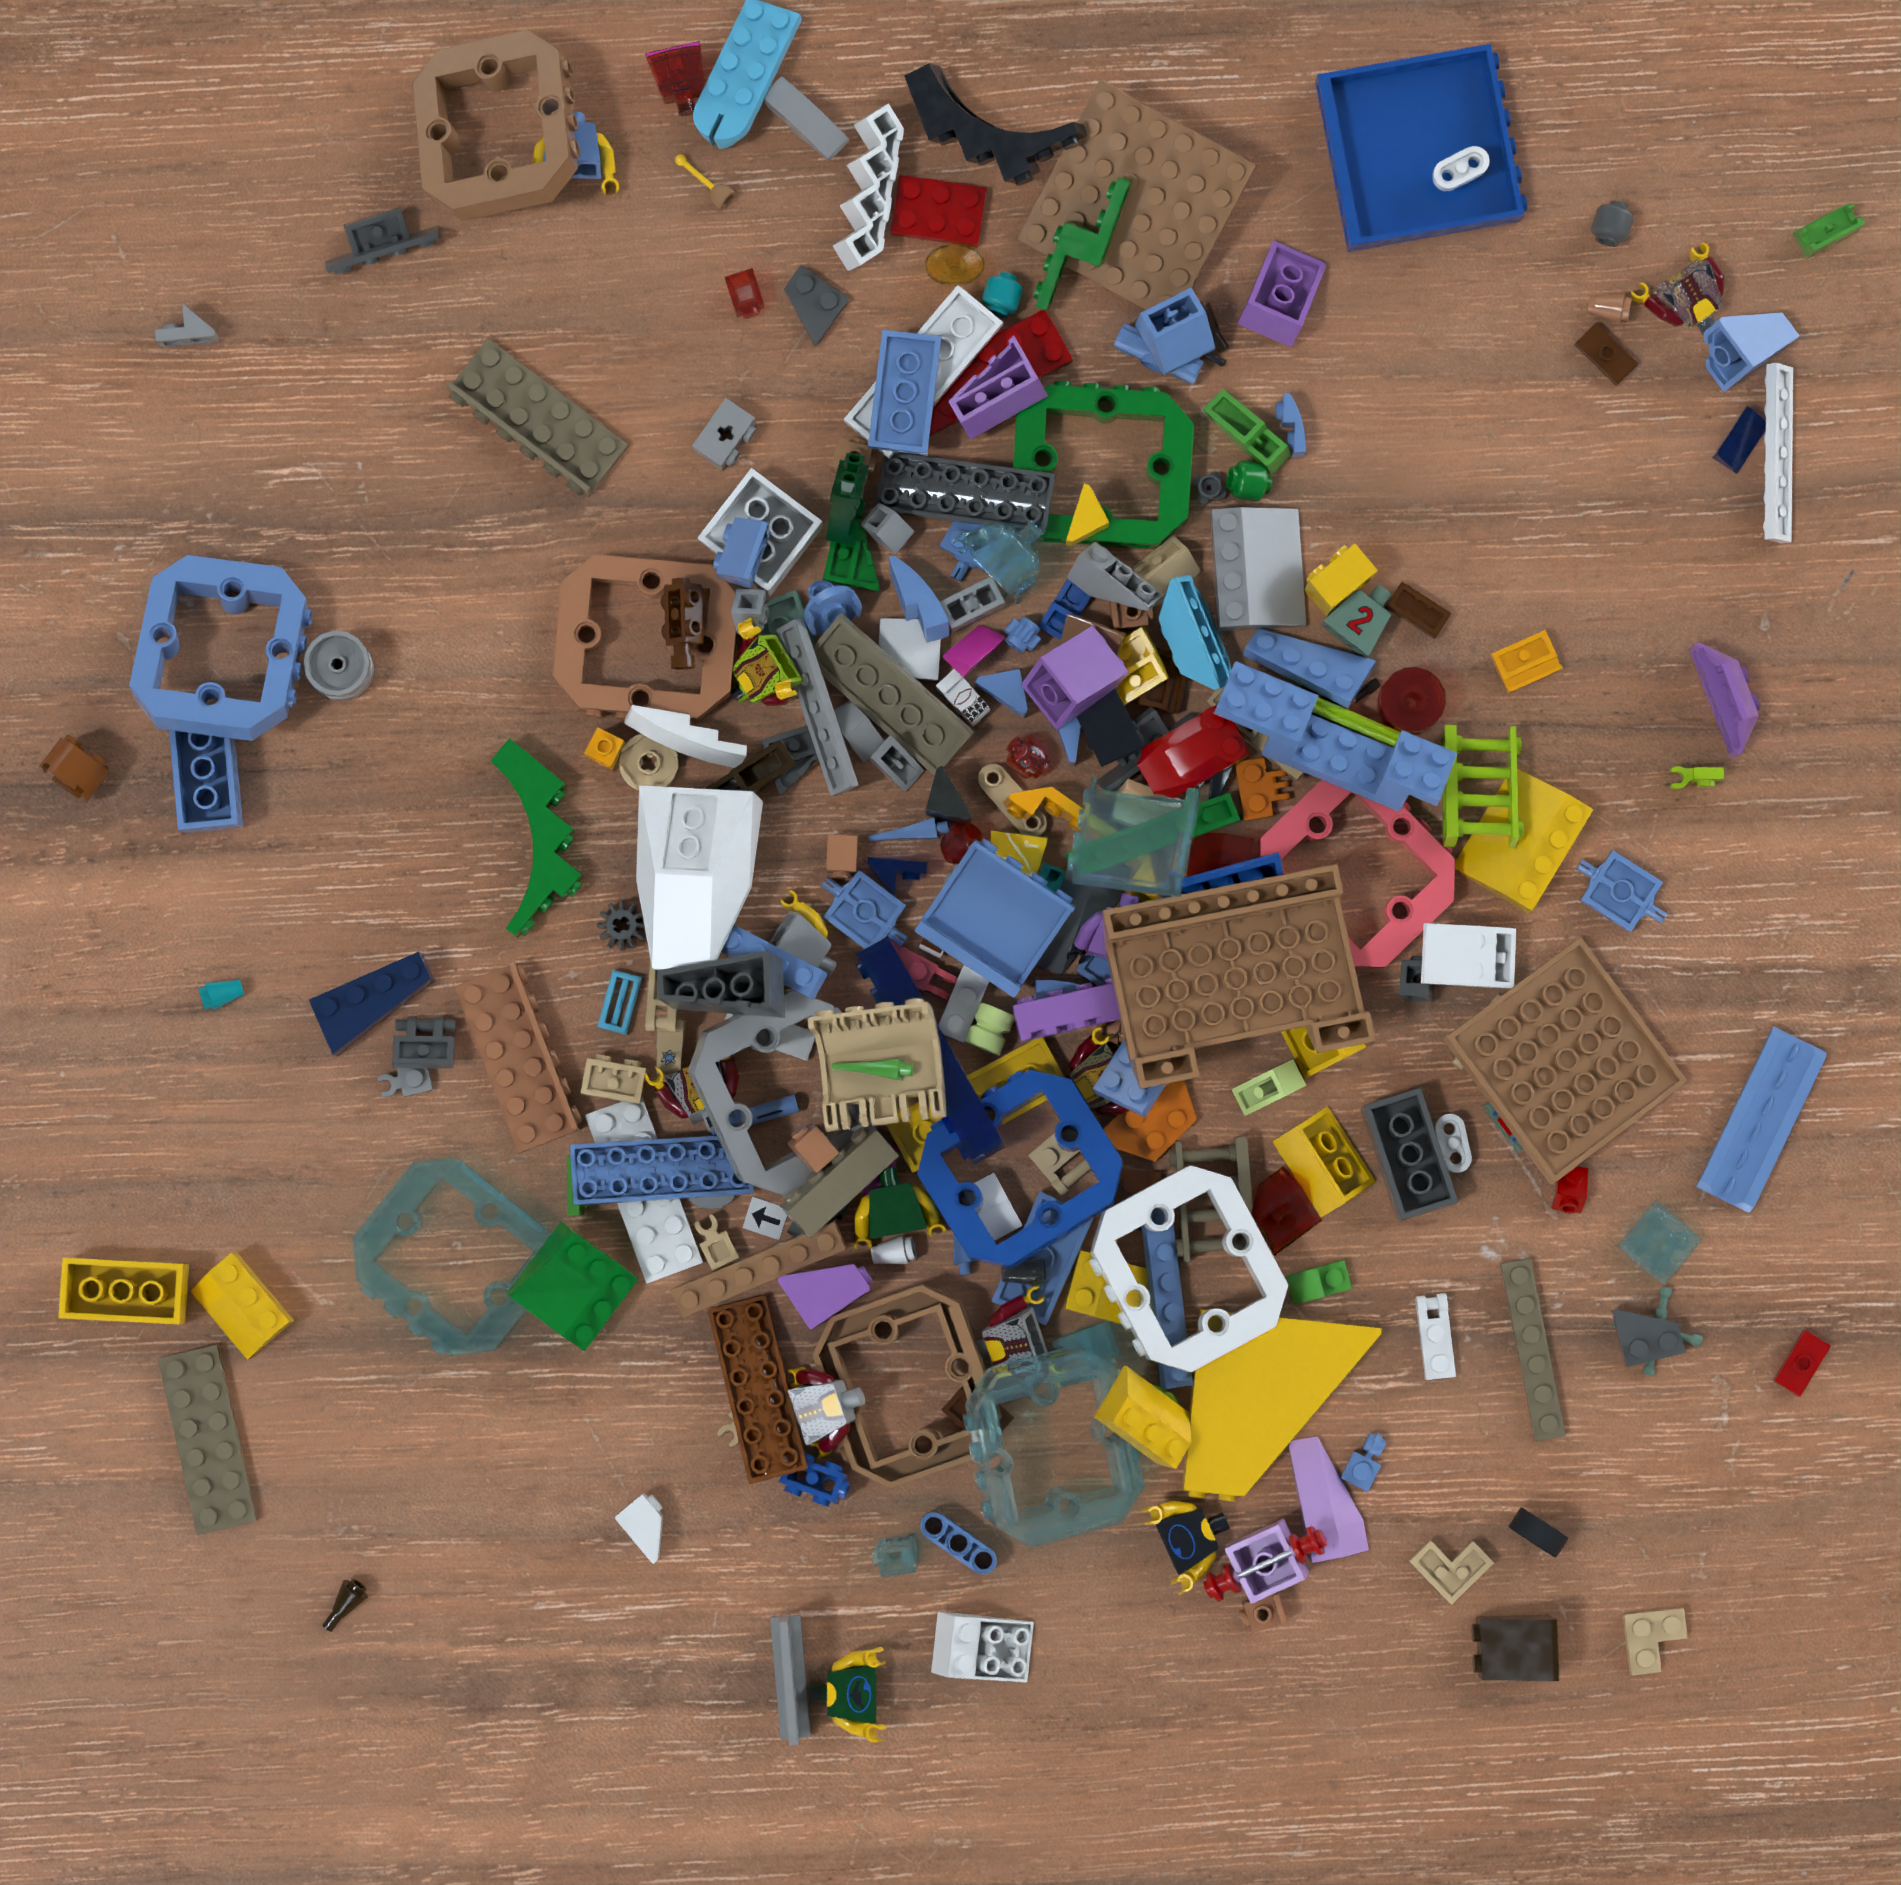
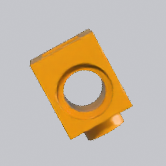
(604, 749)

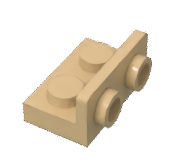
(613, 1080)

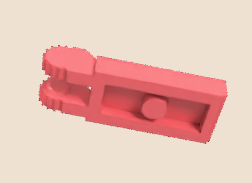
(922, 971)

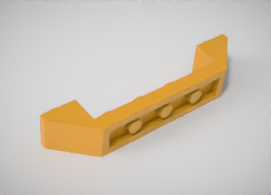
(1025, 803)

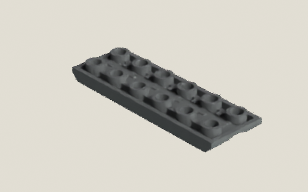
(965, 491)

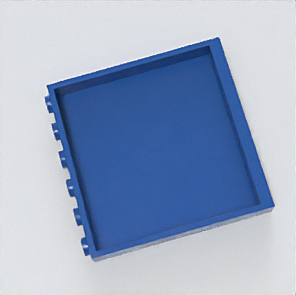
(1393, 127)

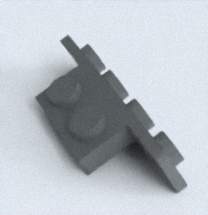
(377, 237)
(1149, 729)

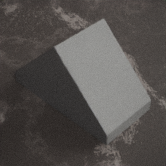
(858, 730)
(896, 764)

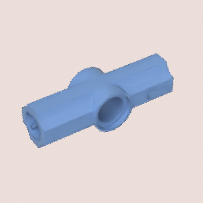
(1132, 344)

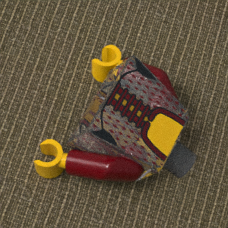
(1689, 295)

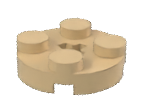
(631, 763)

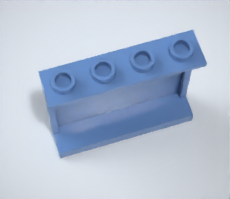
(995, 917)

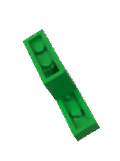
(1082, 243)

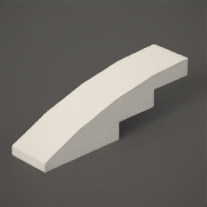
(675, 732)

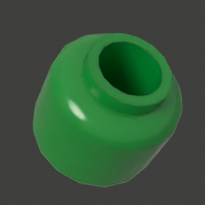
(1248, 481)

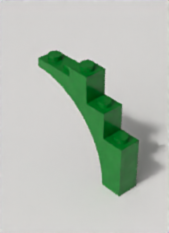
(550, 834)

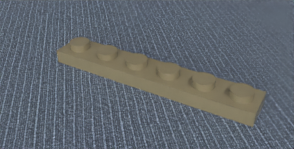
(1532, 1349)

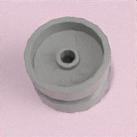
(351, 678)

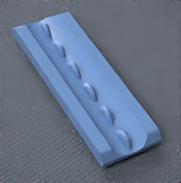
(1761, 1120)
(652, 1171)

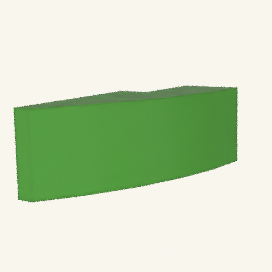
(1247, 431)

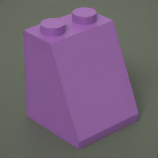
(1074, 677)
(825, 1291)

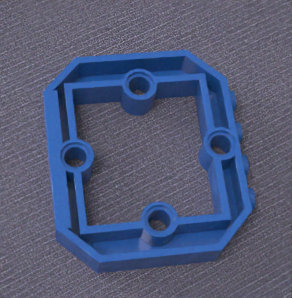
(1005, 1101)

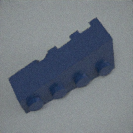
(361, 1004)

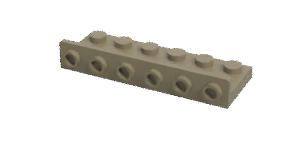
(537, 418)

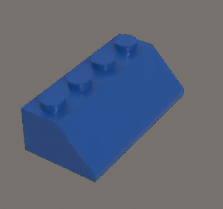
(1242, 872)

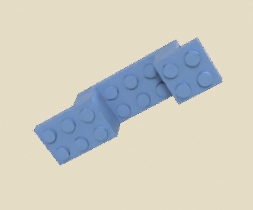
(1329, 750)

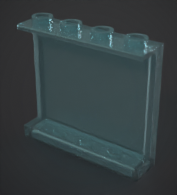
(1133, 841)

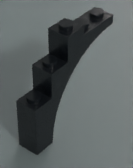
(949, 118)

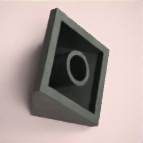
(945, 801)

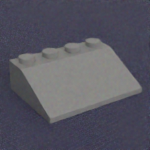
(1257, 568)

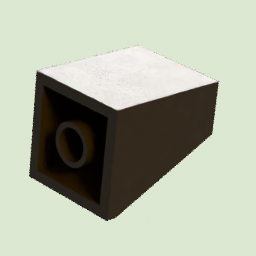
(1516, 1648)

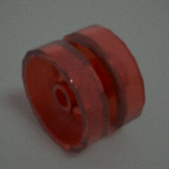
(1423, 689)

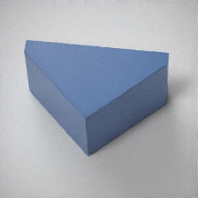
(1006, 689)

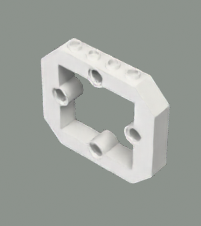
(1237, 1327)

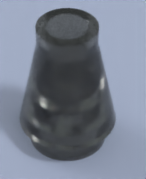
(1028, 1272)

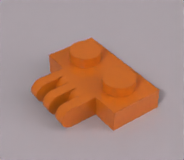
(1258, 788)

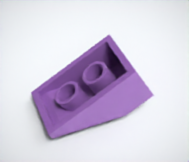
(1282, 294)

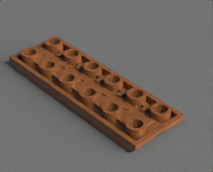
(757, 1389)

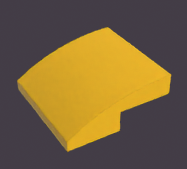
(1143, 664)

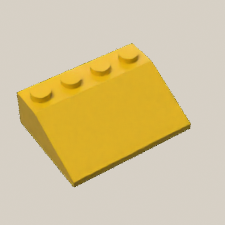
(1523, 872)

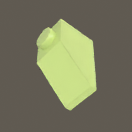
(1268, 1087)

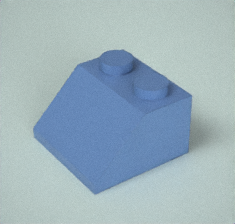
(742, 552)

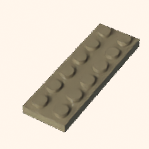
(890, 695)
(207, 1439)

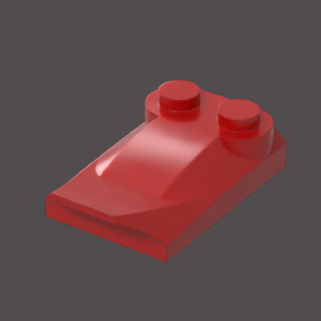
(1191, 754)

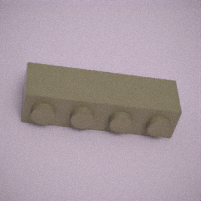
(839, 1180)

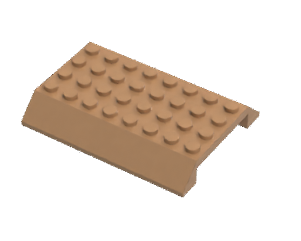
(1233, 970)

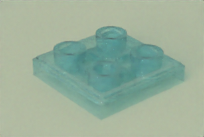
(1659, 1242)

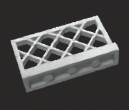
(790, 1678)

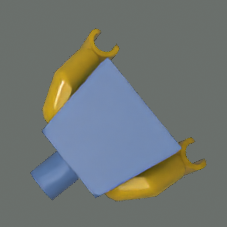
(595, 151)

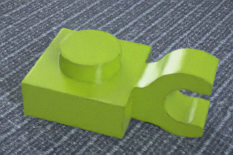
(1703, 776)

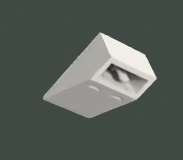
(1468, 955)
(982, 1647)

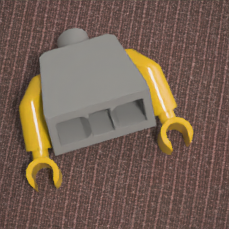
(804, 935)

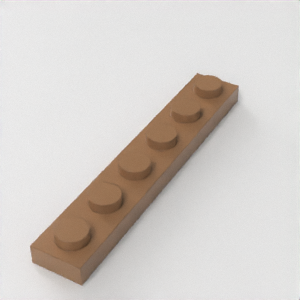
(757, 1269)

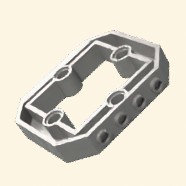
(728, 1039)

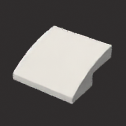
(908, 647)

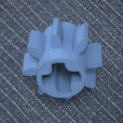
(1022, 635)

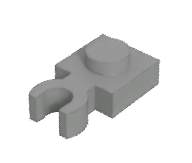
(410, 1080)

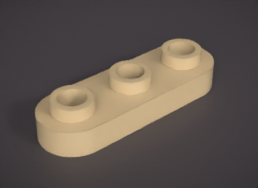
(1003, 788)

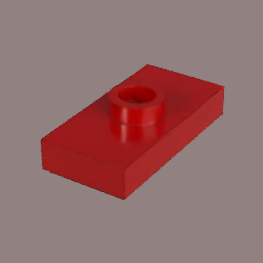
(1801, 1363)

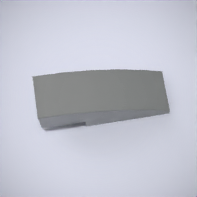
(805, 119)

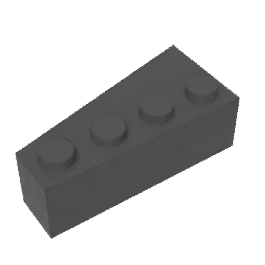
(728, 985)

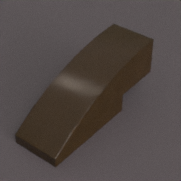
(758, 770)

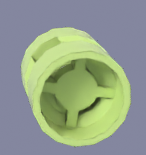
(990, 1029)

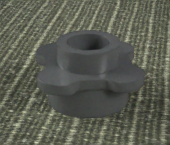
(1212, 479)

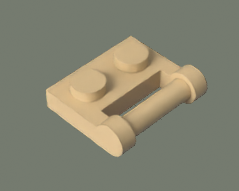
(1051, 1157)

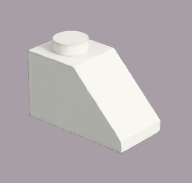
(644, 1524)

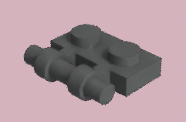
(424, 1051)

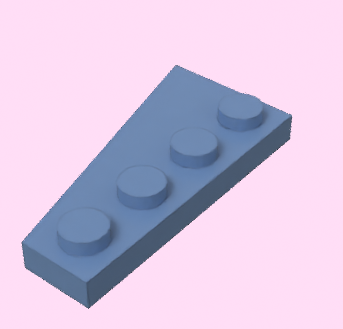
(1314, 666)

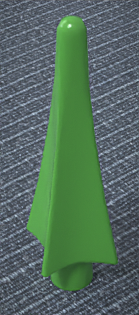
(887, 1068)

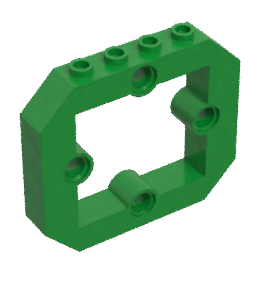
(1128, 404)

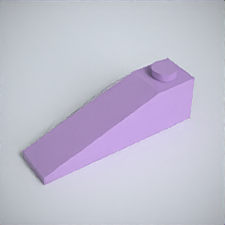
(1325, 1501)

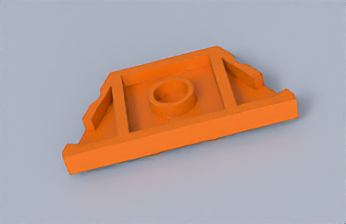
(1157, 1131)

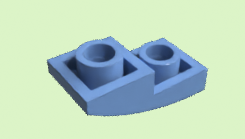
(1291, 418)

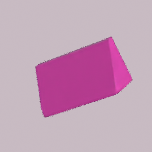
(973, 649)

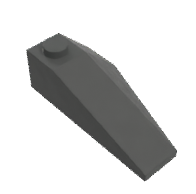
(1086, 902)

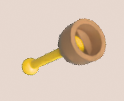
(720, 194)

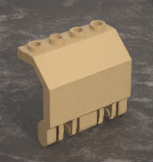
(879, 1035)

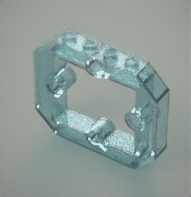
(384, 1226)
(1083, 1512)

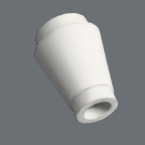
(895, 1251)

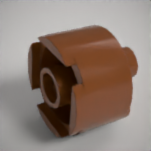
(75, 769)

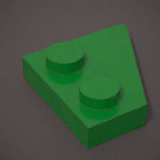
(851, 564)

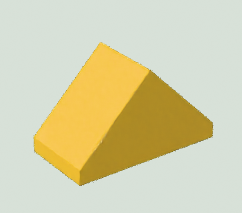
(1088, 518)

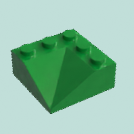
(572, 1286)

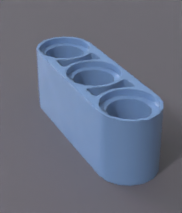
(973, 1546)

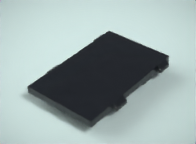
(1109, 729)

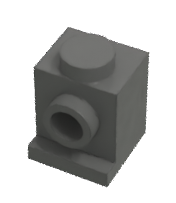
(1409, 989)

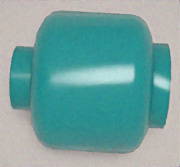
(1002, 294)

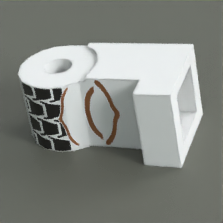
(962, 697)

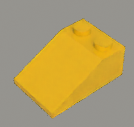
(1088, 1295)

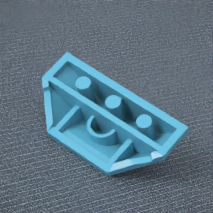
(1193, 634)

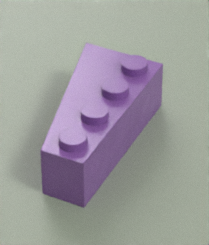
(1066, 1011)

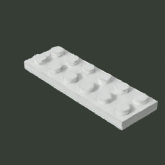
(964, 332)
(658, 1227)

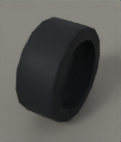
(1538, 1532)

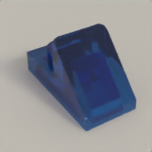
(887, 870)

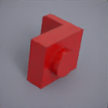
(1571, 1191)

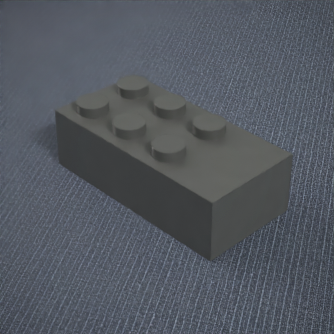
(1409, 1154)

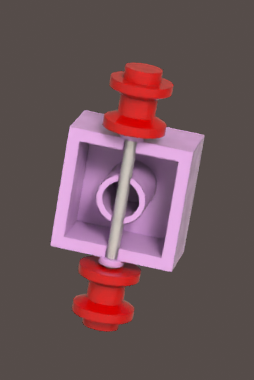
(1265, 1562)

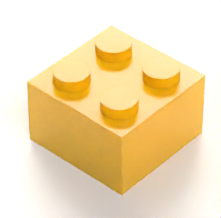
(1344, 575)

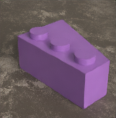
(998, 391)

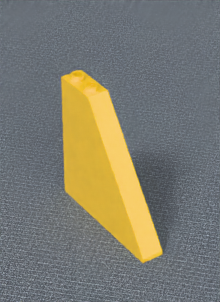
(1261, 1397)

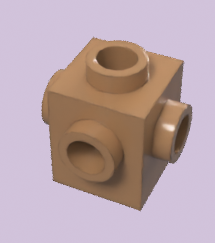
(855, 446)

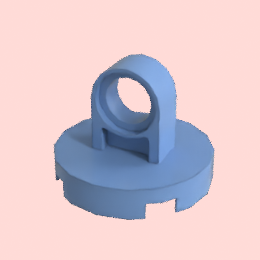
(828, 604)

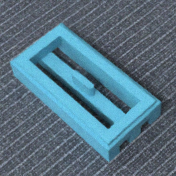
(631, 1004)

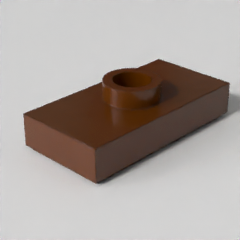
(1606, 354)
(1418, 610)

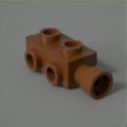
(684, 619)

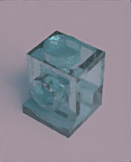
(893, 1564)

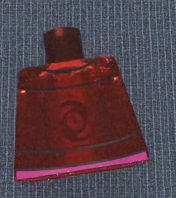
(678, 75)

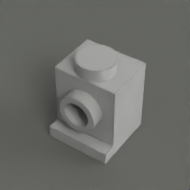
(749, 604)

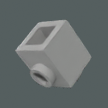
(887, 528)

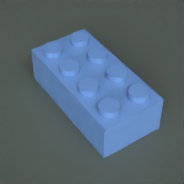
(205, 782)

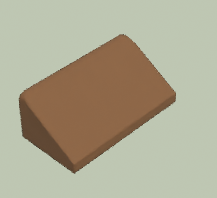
(1076, 624)

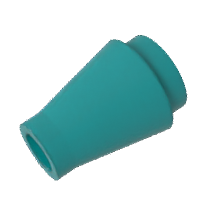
(220, 993)

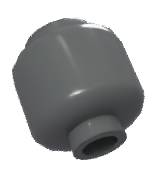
(1612, 223)

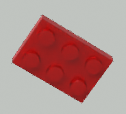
(938, 211)

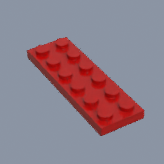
(1040, 345)

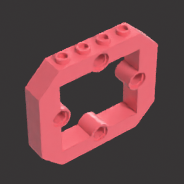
(1418, 842)

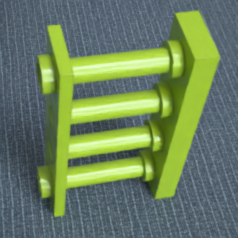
(1454, 799)

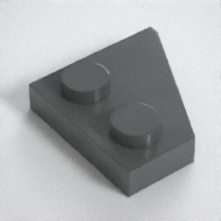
(814, 302)
(801, 749)
(1646, 1338)

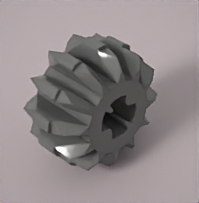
(620, 915)

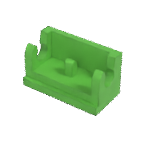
(1828, 230)

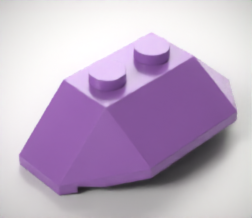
(1728, 695)

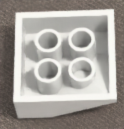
(789, 524)

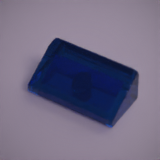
(1740, 440)

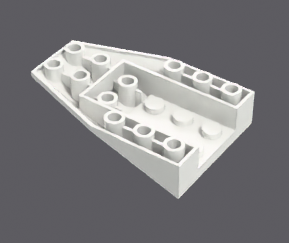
(693, 868)

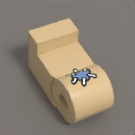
(670, 1049)

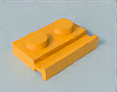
(1526, 661)

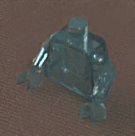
(1005, 555)

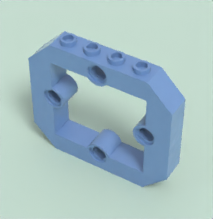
(216, 580)

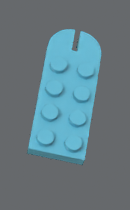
(744, 72)

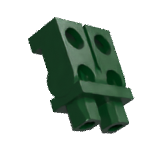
(846, 500)

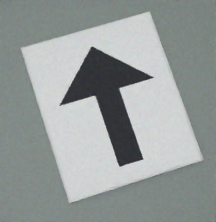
(765, 1218)

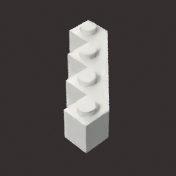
(875, 176)

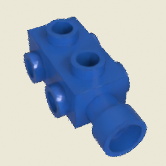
(815, 1482)

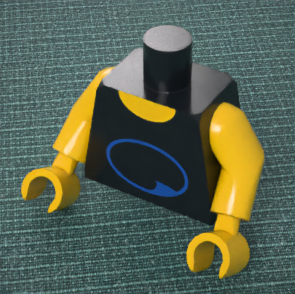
(1187, 1538)

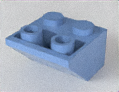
(1176, 331)

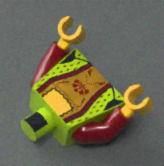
(763, 669)

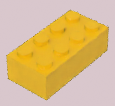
(123, 1291)

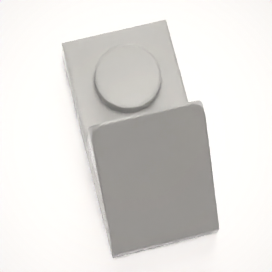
(194, 332)

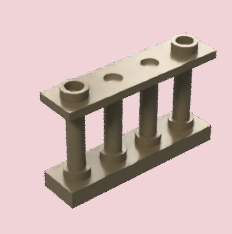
(1235, 1153)

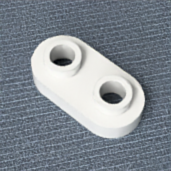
(1458, 167)
(1456, 1142)

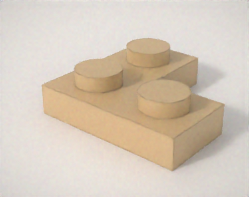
(1452, 1576)
(1644, 1632)

